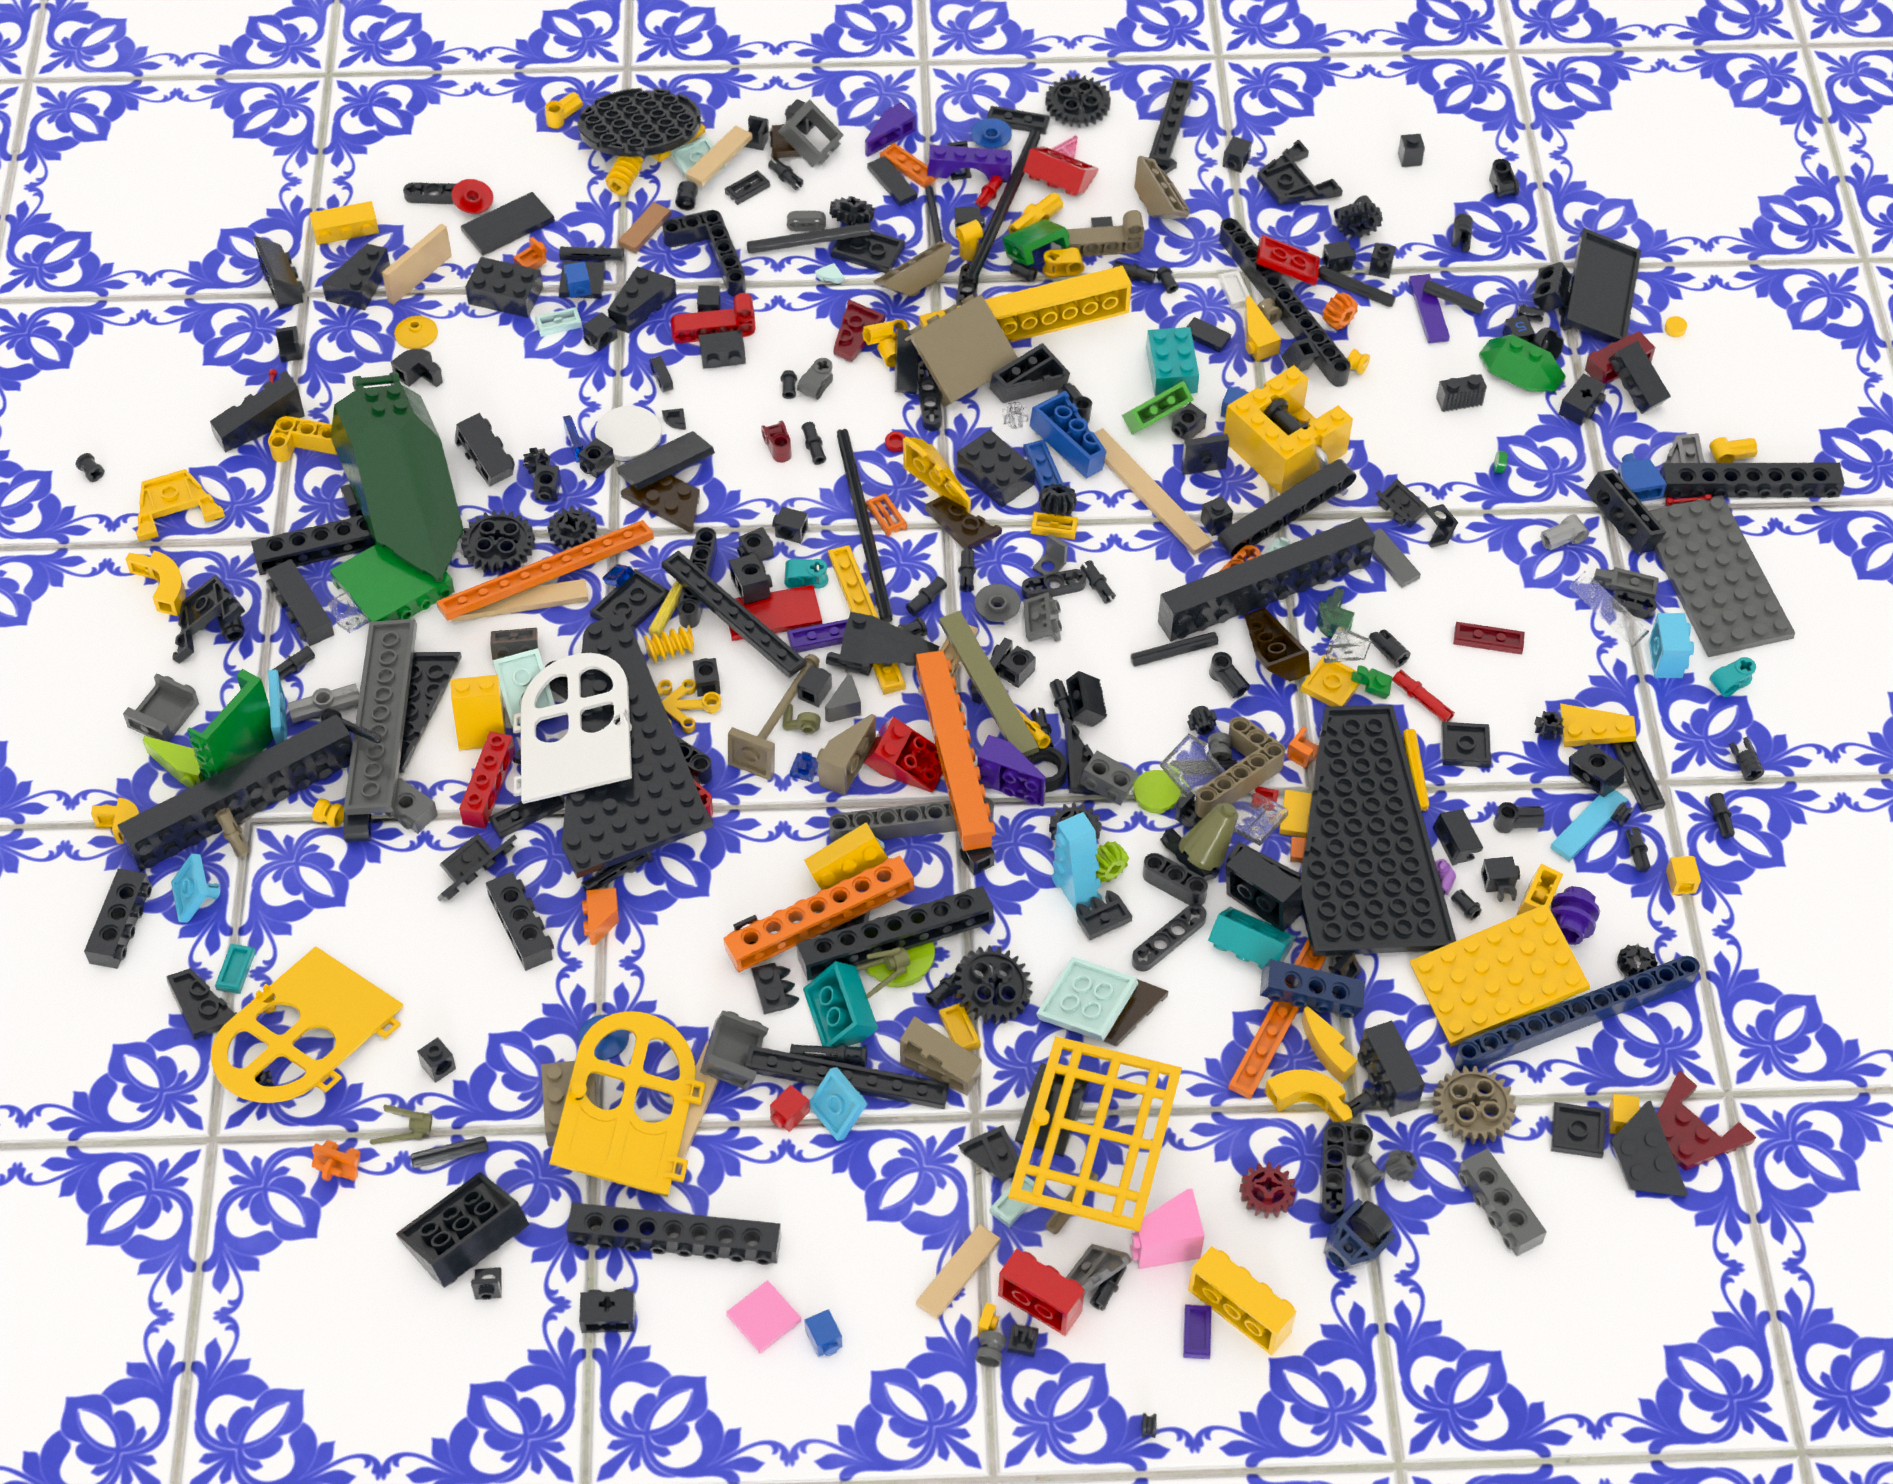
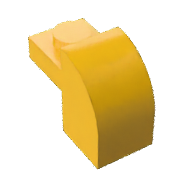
(113, 815)

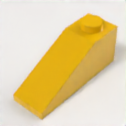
(1261, 337)

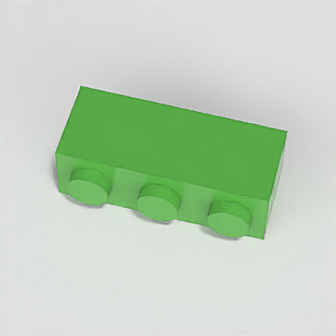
(1157, 407)

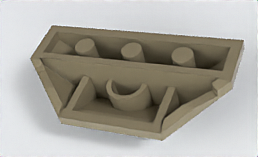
(1158, 191)
(918, 271)

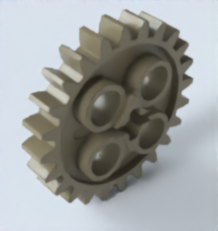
(1474, 1105)

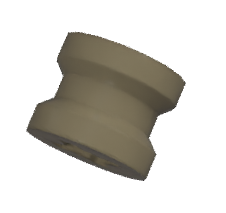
(1269, 310)

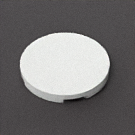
(629, 431)

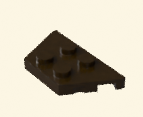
(668, 499)

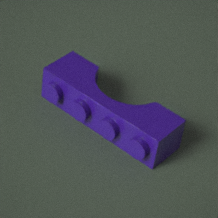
(947, 159)

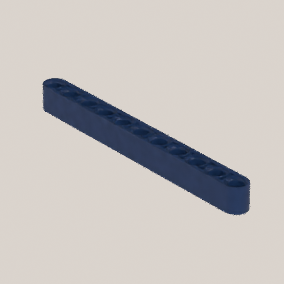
(1569, 1021)

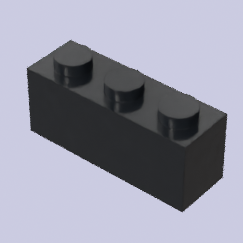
(1639, 377)

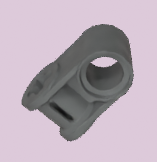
(816, 379)

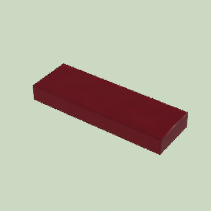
(1489, 638)

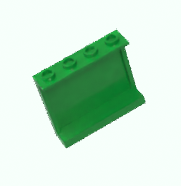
(388, 587)
(237, 731)

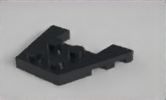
(1288, 182)
(202, 607)

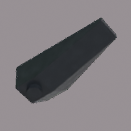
(874, 641)

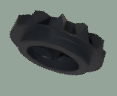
(1627, 963)

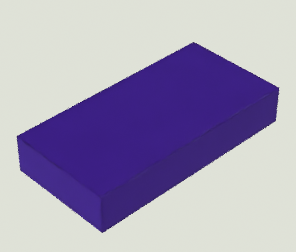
(1197, 1331)

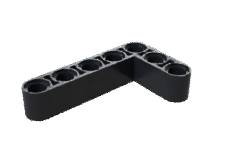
(710, 227)

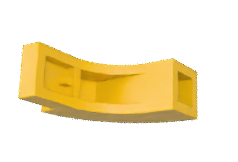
(163, 569)
(1309, 1087)

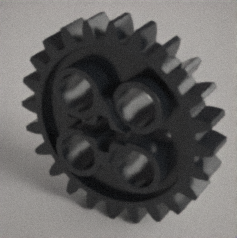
(1065, 106)
(498, 541)
(971, 984)

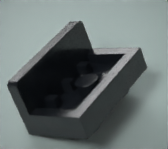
(1402, 502)

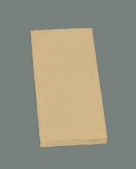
(417, 264)

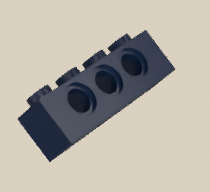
(1323, 983)

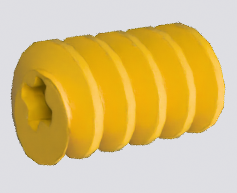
(623, 174)
(670, 643)

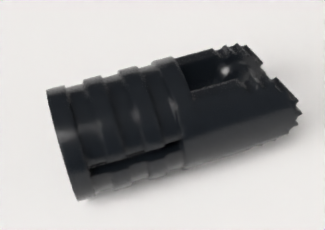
(1462, 231)
(1390, 647)
(1747, 760)

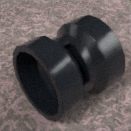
(686, 195)

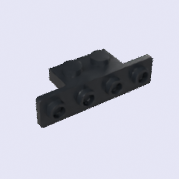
(469, 859)

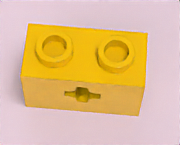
(1540, 889)

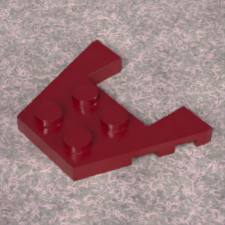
(1688, 1136)

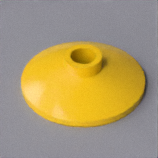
(416, 332)

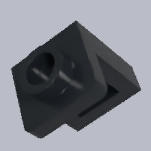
(1186, 811)

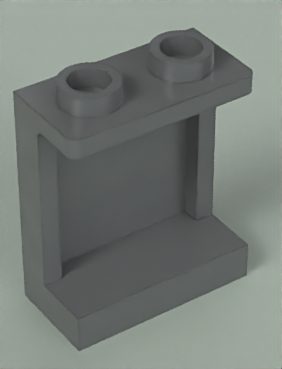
(163, 709)
(729, 1049)

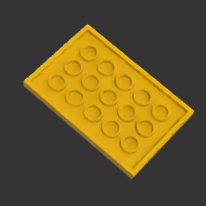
(1499, 975)

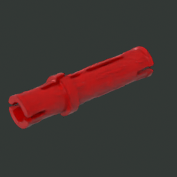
(1418, 692)

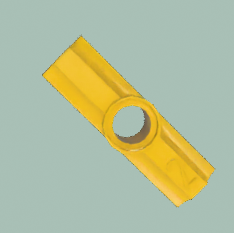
(1033, 213)

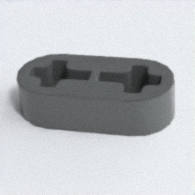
(806, 221)

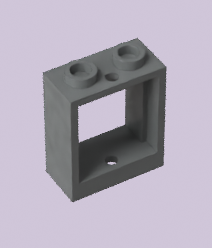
(801, 143)

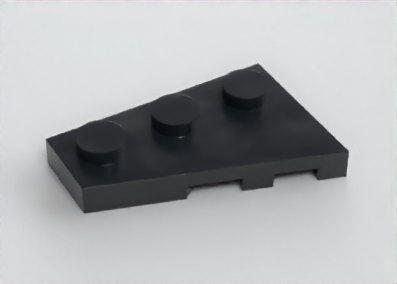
(198, 1004)

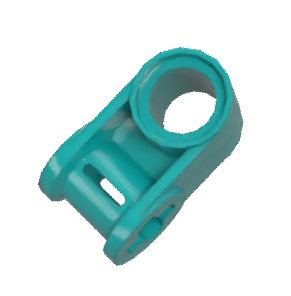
(804, 573)
(1733, 676)

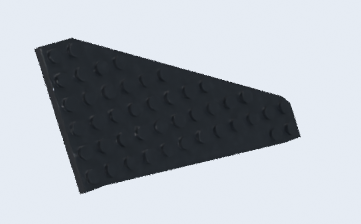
(661, 798)

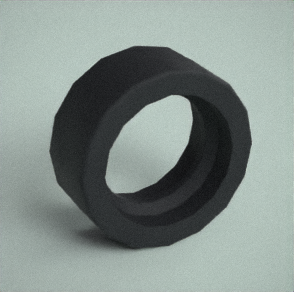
(1056, 757)

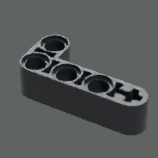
(1336, 1172)

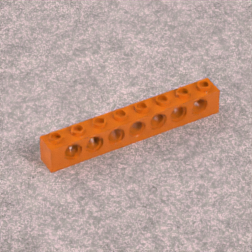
(813, 924)

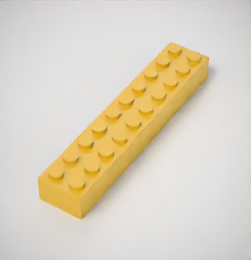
(1058, 304)

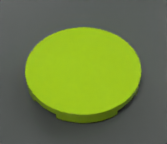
(920, 963)

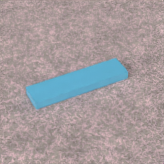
(1587, 825)

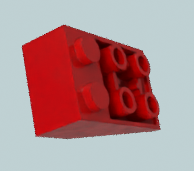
(905, 756)

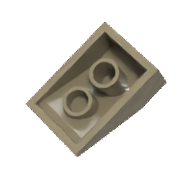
(845, 755)

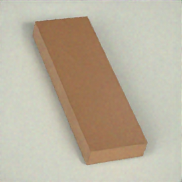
(644, 227)

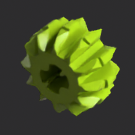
(1111, 860)

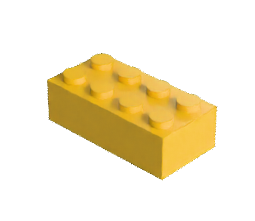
(1242, 1300)

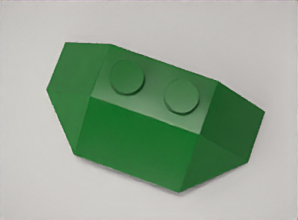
(1522, 364)

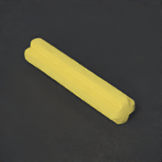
(666, 610)

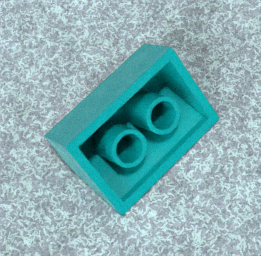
(1250, 937)
(840, 1006)

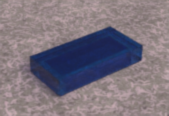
(572, 436)

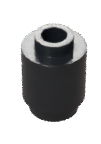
(231, 631)

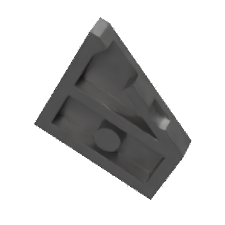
(1686, 449)
(1097, 1266)

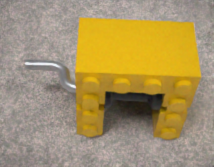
(1282, 437)

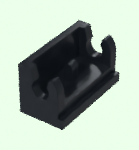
(1457, 836)

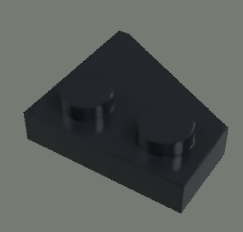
(993, 1153)

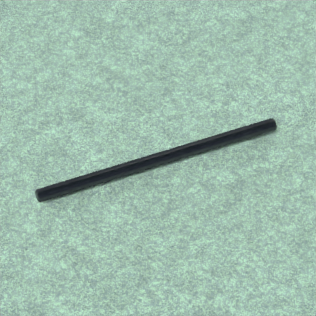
(1001, 209)
(864, 526)

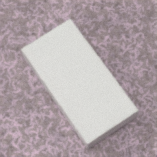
(1234, 288)

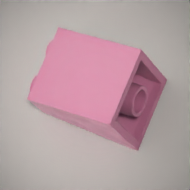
(1169, 1233)

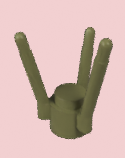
(894, 959)
(418, 1122)

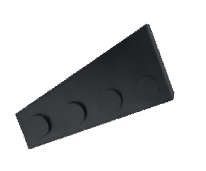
(258, 413)

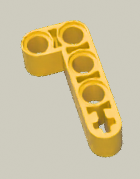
(299, 433)

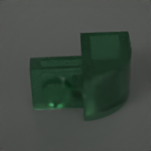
(1331, 615)

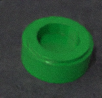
(1500, 461)

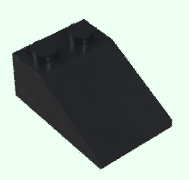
(1074, 1107)

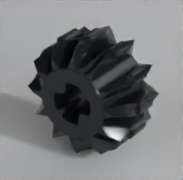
(1057, 499)

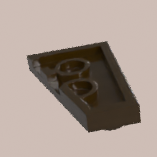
(961, 525)
(1138, 1006)

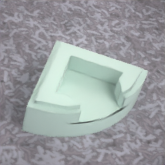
(830, 273)

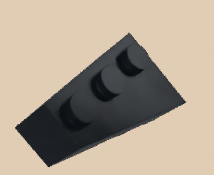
(357, 278)
(639, 297)
(484, 449)

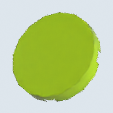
(1156, 792)

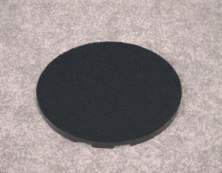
(639, 122)

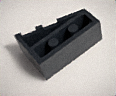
(1029, 375)

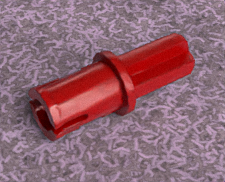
(989, 191)

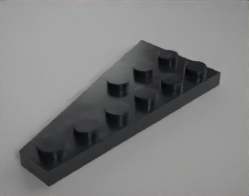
(428, 682)

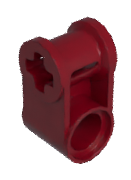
(778, 441)

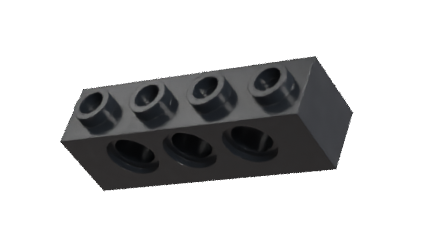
(1625, 511)
(107, 926)
(530, 952)

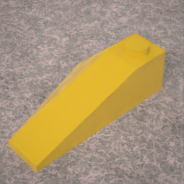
(930, 468)

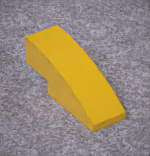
(1328, 1046)

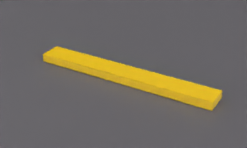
(859, 601)

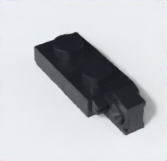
(1171, 841)

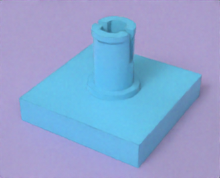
(191, 888)
(837, 1104)

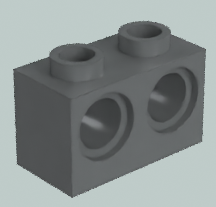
(1108, 778)

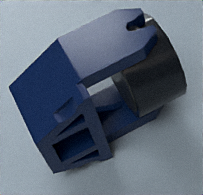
(1370, 1224)

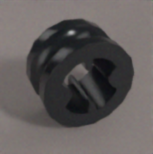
(1622, 814)
(1149, 1425)

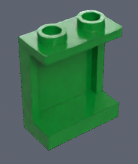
(1022, 242)

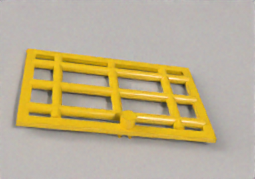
(1096, 1131)

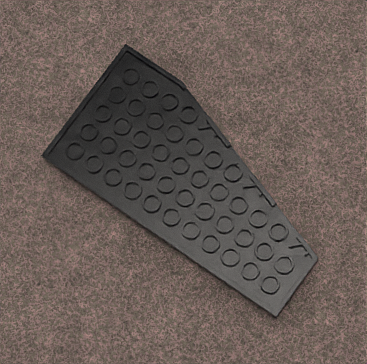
(1366, 845)

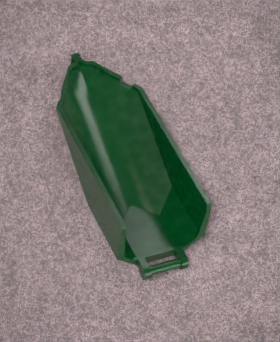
(398, 472)

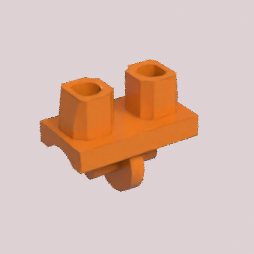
(333, 1162)

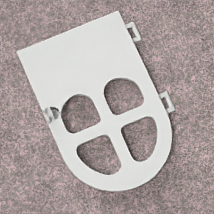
(580, 757)

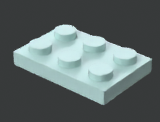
(515, 675)

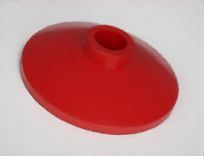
(470, 190)

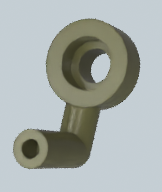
(806, 722)

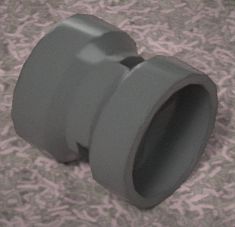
(1219, 746)
(990, 1351)

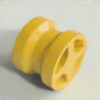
(1358, 361)

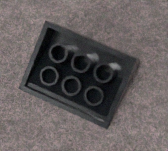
(463, 1229)

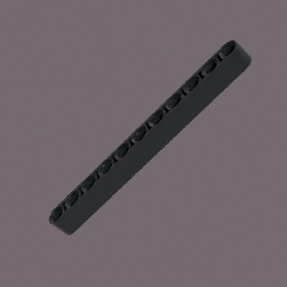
(1294, 312)

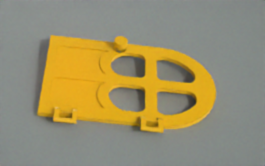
(326, 998)
(616, 1141)

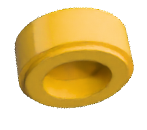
(1675, 326)

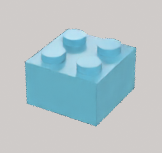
(1670, 645)

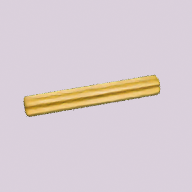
(1415, 764)

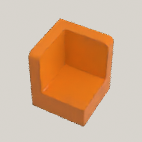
(1301, 749)

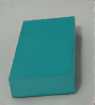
(235, 968)

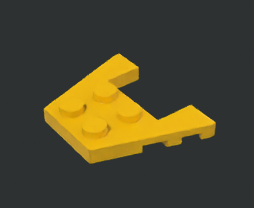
(170, 495)

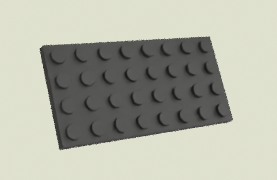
(1718, 578)

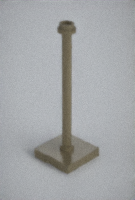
(755, 752)

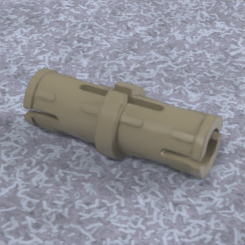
(232, 832)

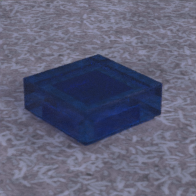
(618, 575)

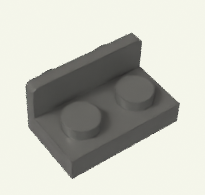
(1042, 617)
(513, 641)

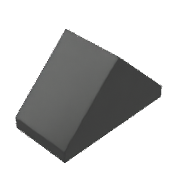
(844, 702)

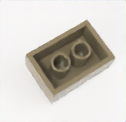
(555, 1087)

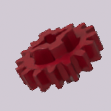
(1279, 1187)

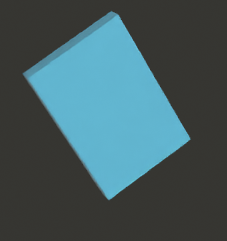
(277, 707)

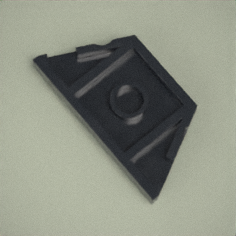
(1646, 1156)

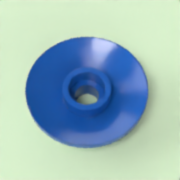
(991, 133)
(610, 1045)

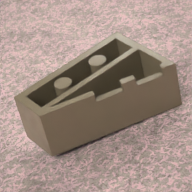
(938, 1057)

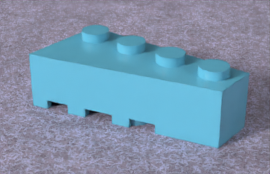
(1076, 860)

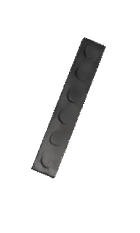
(1171, 121)

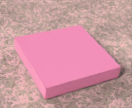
(763, 1316)

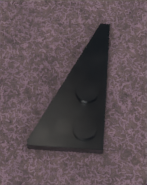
(1077, 758)

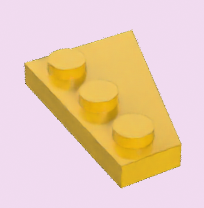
(1595, 726)

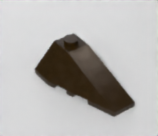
(1277, 646)

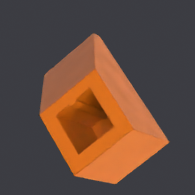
(602, 913)

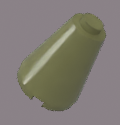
(1210, 837)

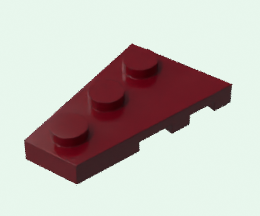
(850, 337)

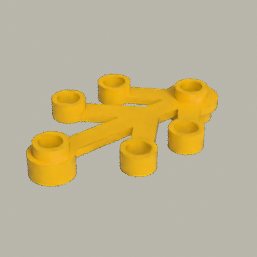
(674, 705)

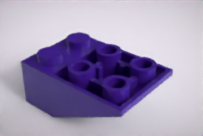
(1010, 772)

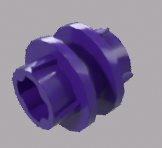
(1575, 913)

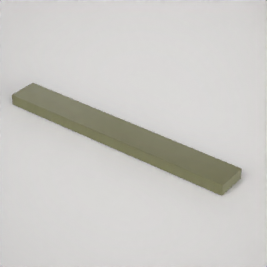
(988, 683)

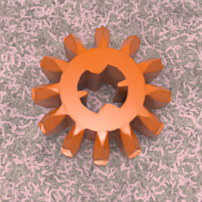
(1340, 310)

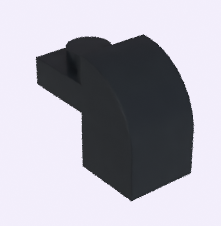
(416, 364)

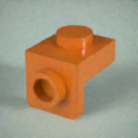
(533, 256)

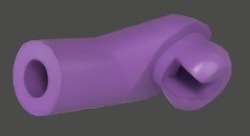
(1446, 875)

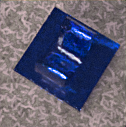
(804, 767)

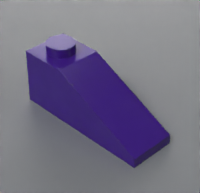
(891, 127)

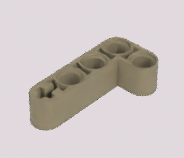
(1110, 239)

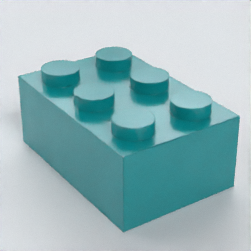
(1172, 359)

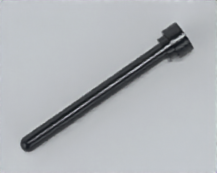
(933, 214)
(352, 727)

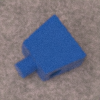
(1642, 478)

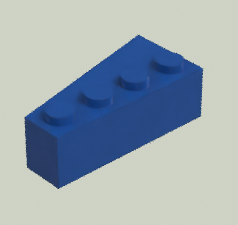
(1068, 434)

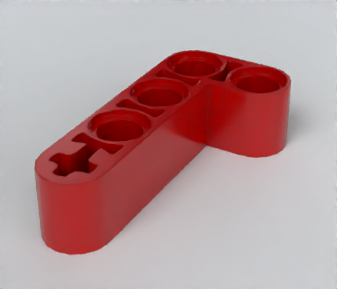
(688, 326)

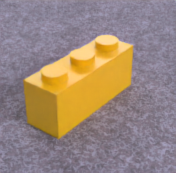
(344, 222)

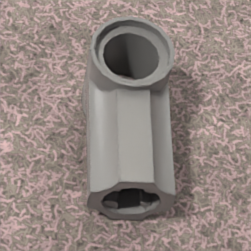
(1568, 531)

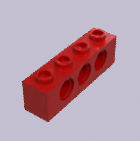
(487, 780)

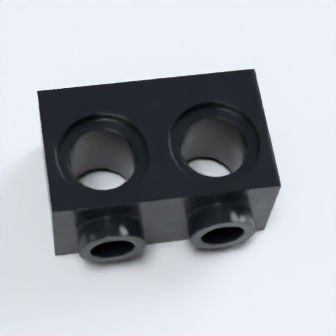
(1552, 286)

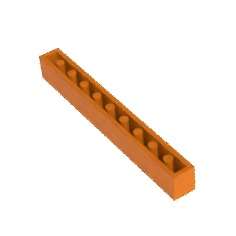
(954, 752)

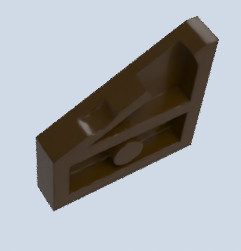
(779, 145)

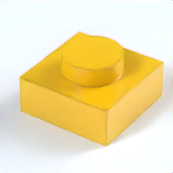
(988, 1319)

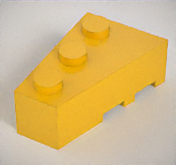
(846, 857)

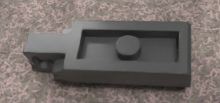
(1627, 580)

